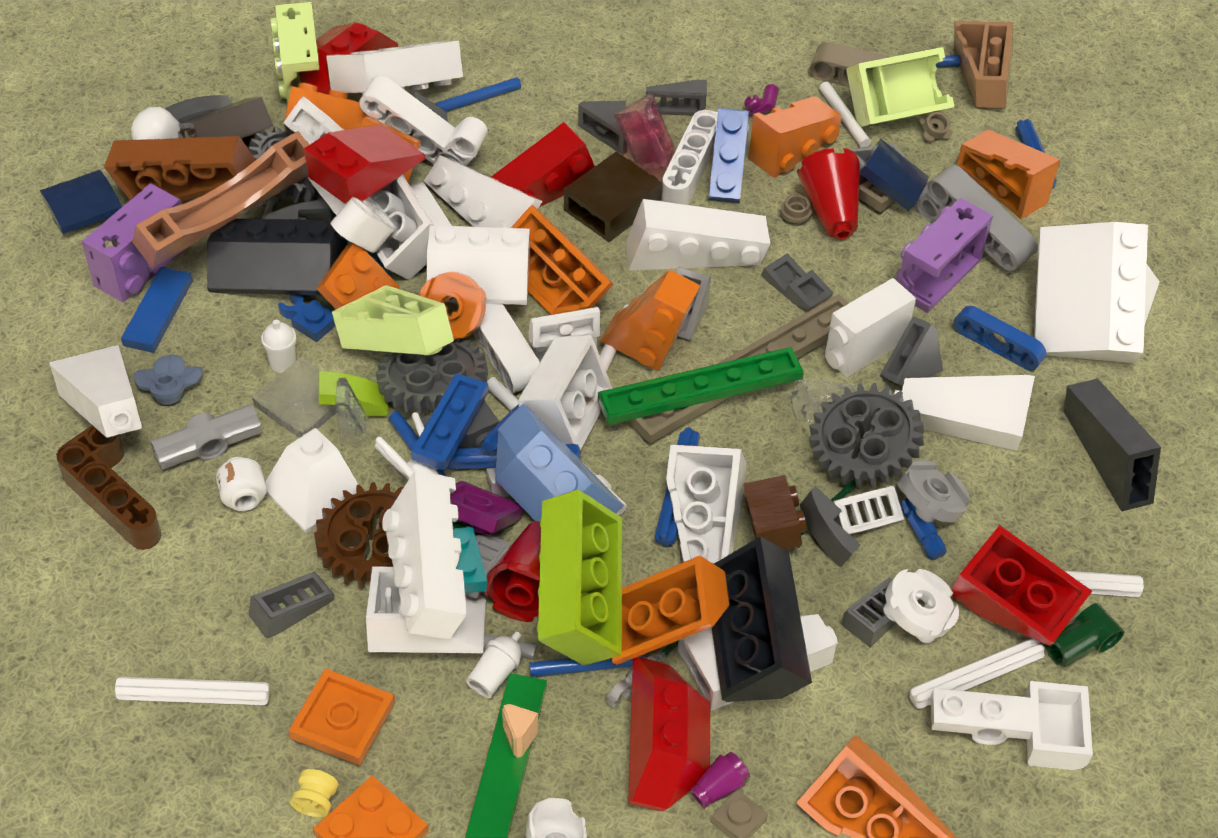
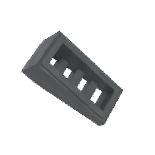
(692, 91)
(272, 619)
(860, 625)

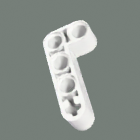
(402, 111)
(691, 158)
(359, 221)

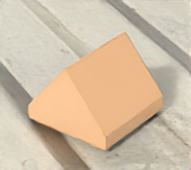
(520, 728)

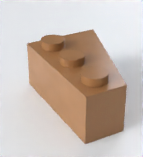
(985, 59)

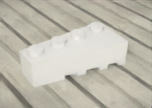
(427, 555)

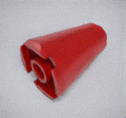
(833, 189)
(516, 579)

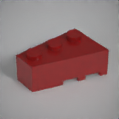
(548, 165)

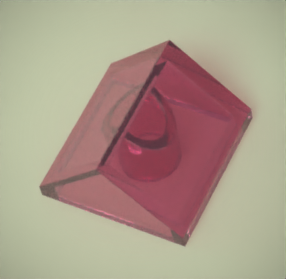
(646, 134)

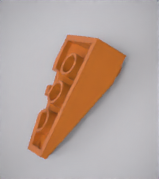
(868, 799)

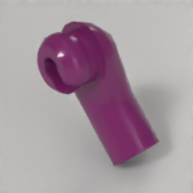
(764, 104)

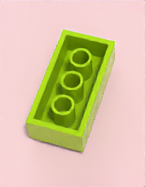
(580, 578)

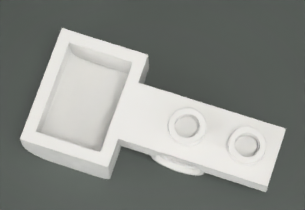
(1049, 717)

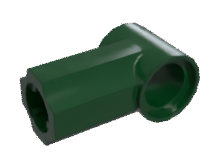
(1089, 632)

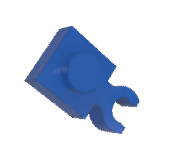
(311, 319)

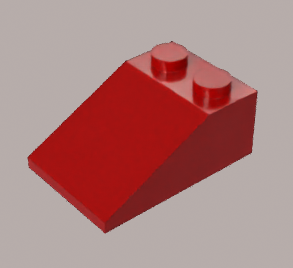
(359, 161)
(1019, 588)

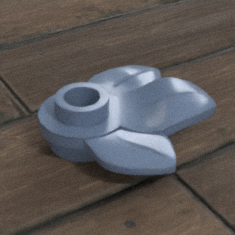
(167, 378)

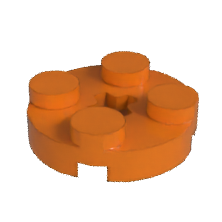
(469, 298)

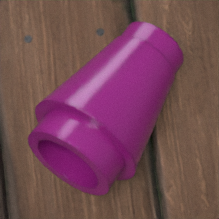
(720, 779)

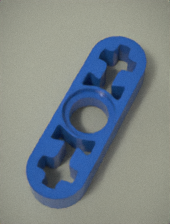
(1027, 351)

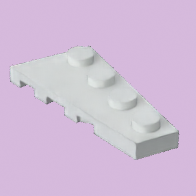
(478, 196)

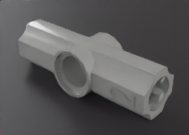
(206, 436)

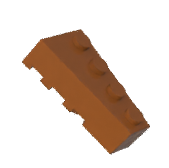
(177, 165)

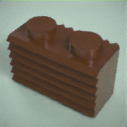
(773, 511)

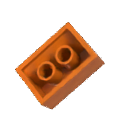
(671, 606)

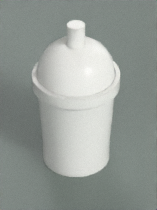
(279, 343)
(495, 665)

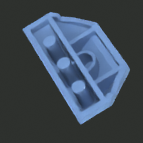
(539, 466)

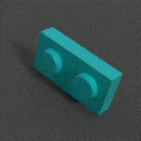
(470, 561)

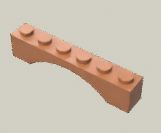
(185, 224)

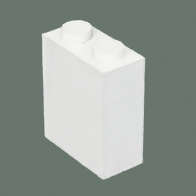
(868, 327)

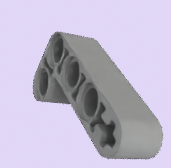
(1007, 239)

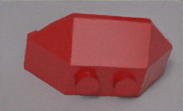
(343, 41)
(665, 735)

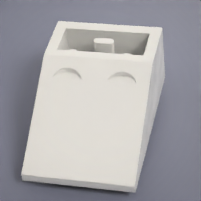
(388, 627)

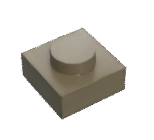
(874, 196)
(739, 816)

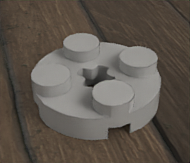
(934, 493)

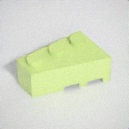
(393, 323)

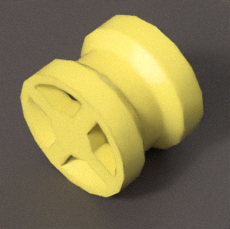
(314, 793)

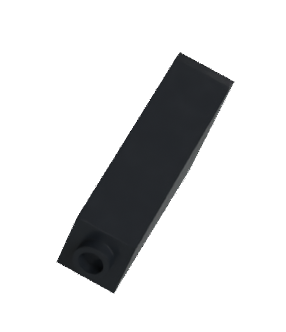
(1115, 443)

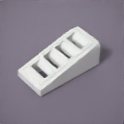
(843, 519)

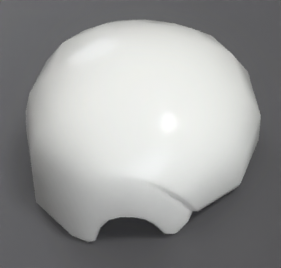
(154, 124)
(554, 820)

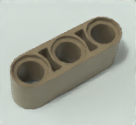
(833, 59)

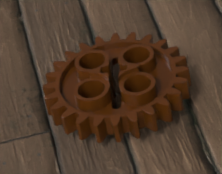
(344, 528)

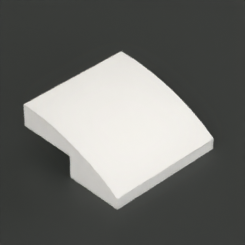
(574, 323)

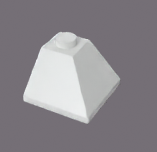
(308, 478)

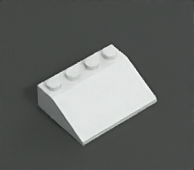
(1092, 291)

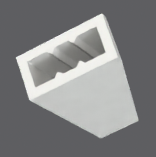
(98, 390)
(973, 407)
(700, 656)

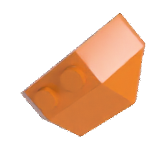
(559, 271)

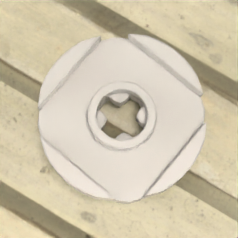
(903, 607)

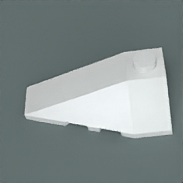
(706, 498)

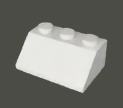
(407, 246)
(489, 255)
(567, 388)

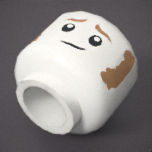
(241, 483)

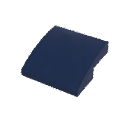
(894, 174)
(81, 201)

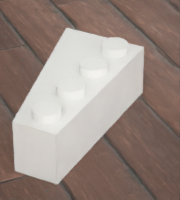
(405, 66)
(694, 237)

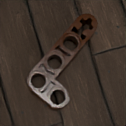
(88, 472)

